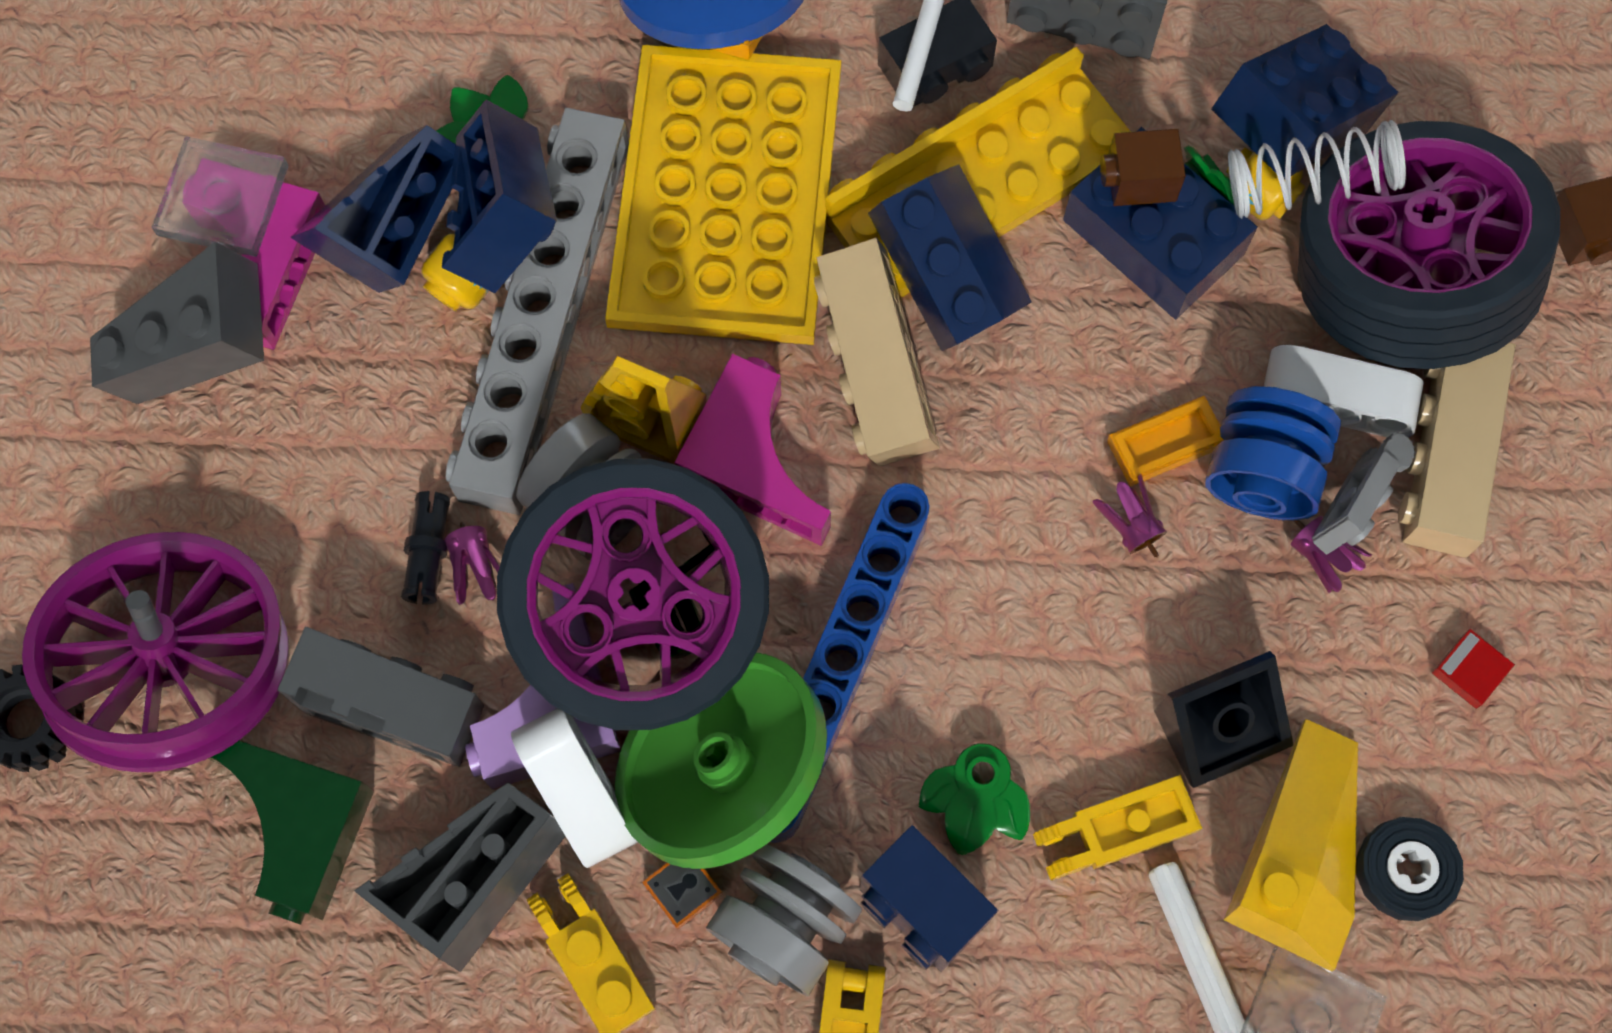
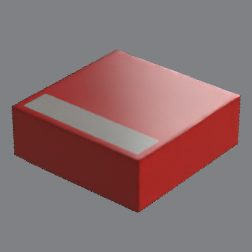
(1473, 668)

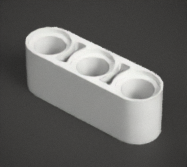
(1359, 392)
(573, 786)

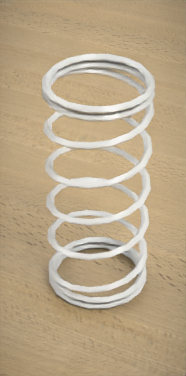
(1392, 158)

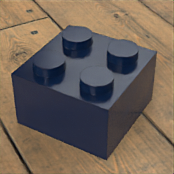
(924, 900)

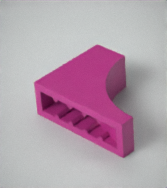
(283, 260)
(736, 450)

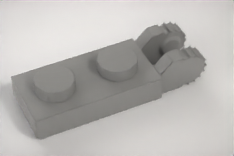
(1363, 493)

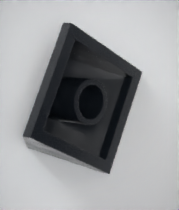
(1227, 720)

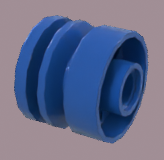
(1273, 453)

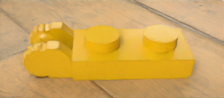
(1124, 826)
(593, 962)

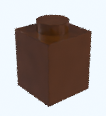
(1144, 167)
(1586, 222)

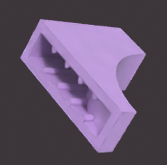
(493, 749)

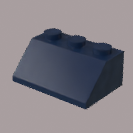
(949, 257)

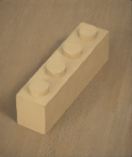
(876, 353)
(1457, 454)

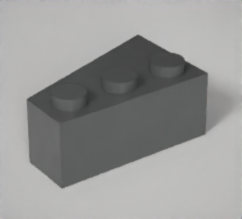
(183, 330)
(381, 696)
(468, 876)

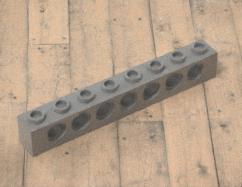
(493, 481)

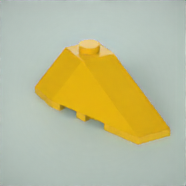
(646, 407)
(1304, 857)

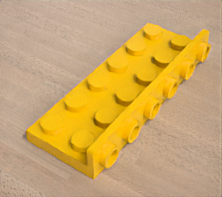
(1015, 150)

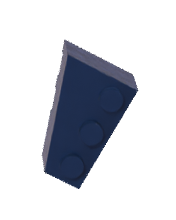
(502, 197)
(385, 212)

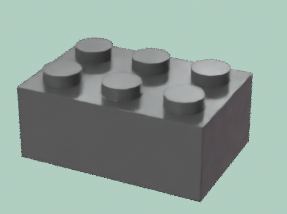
(1118, 25)

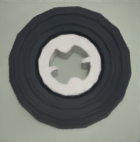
(1425, 845)

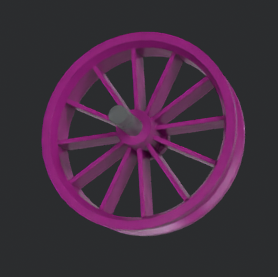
(155, 650)

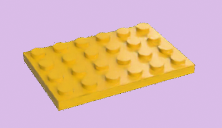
(725, 195)

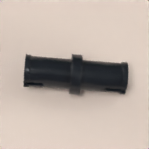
(425, 548)

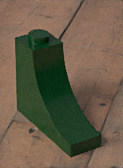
(306, 826)

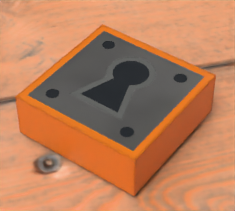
(682, 892)

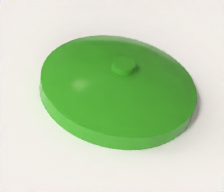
(728, 774)

